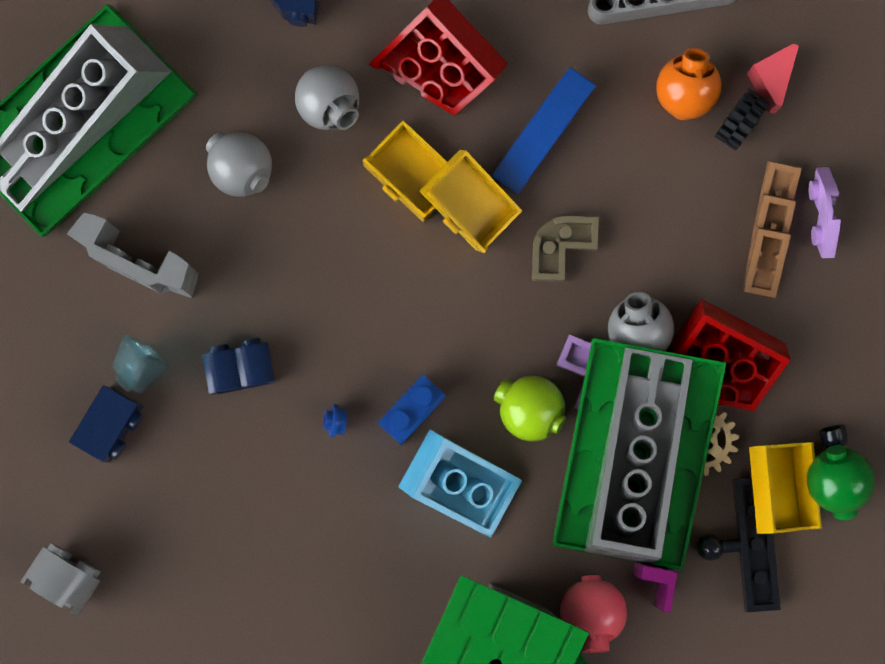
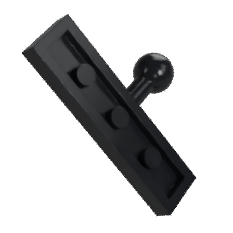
(755, 552)

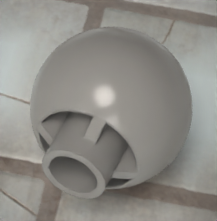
(327, 98)
(238, 163)
(641, 322)

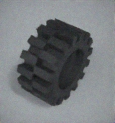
(742, 119)

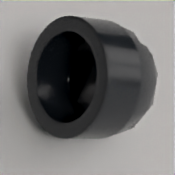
(833, 435)

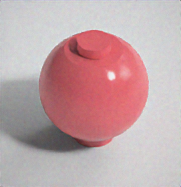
(597, 609)

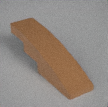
(771, 229)

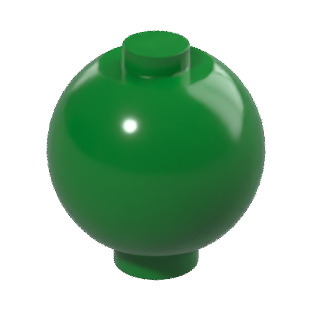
(841, 481)

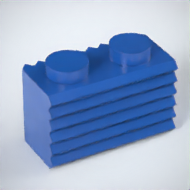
(411, 409)

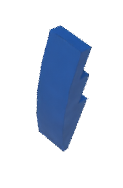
(544, 130)

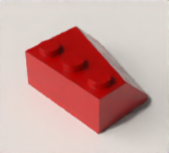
(442, 57)
(751, 354)

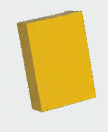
(404, 167)
(470, 201)
(781, 488)

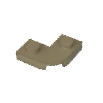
(555, 238)

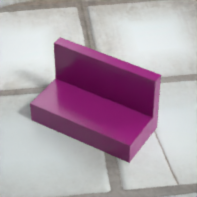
(666, 583)

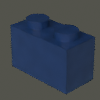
(107, 425)

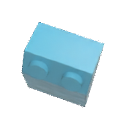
(459, 483)

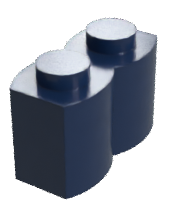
(238, 367)

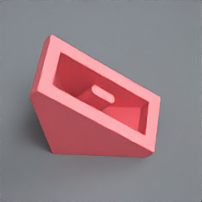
(772, 76)

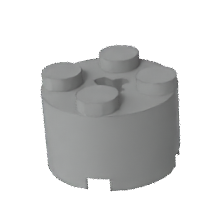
(60, 579)

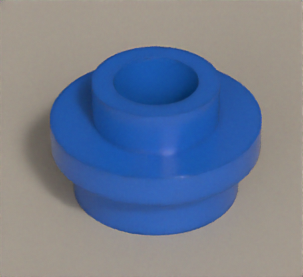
(335, 420)

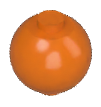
(689, 85)

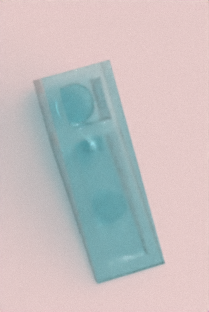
(137, 364)

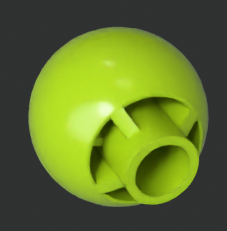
(531, 407)

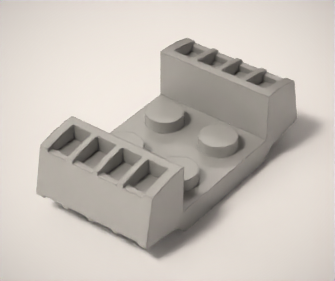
(99, 237)

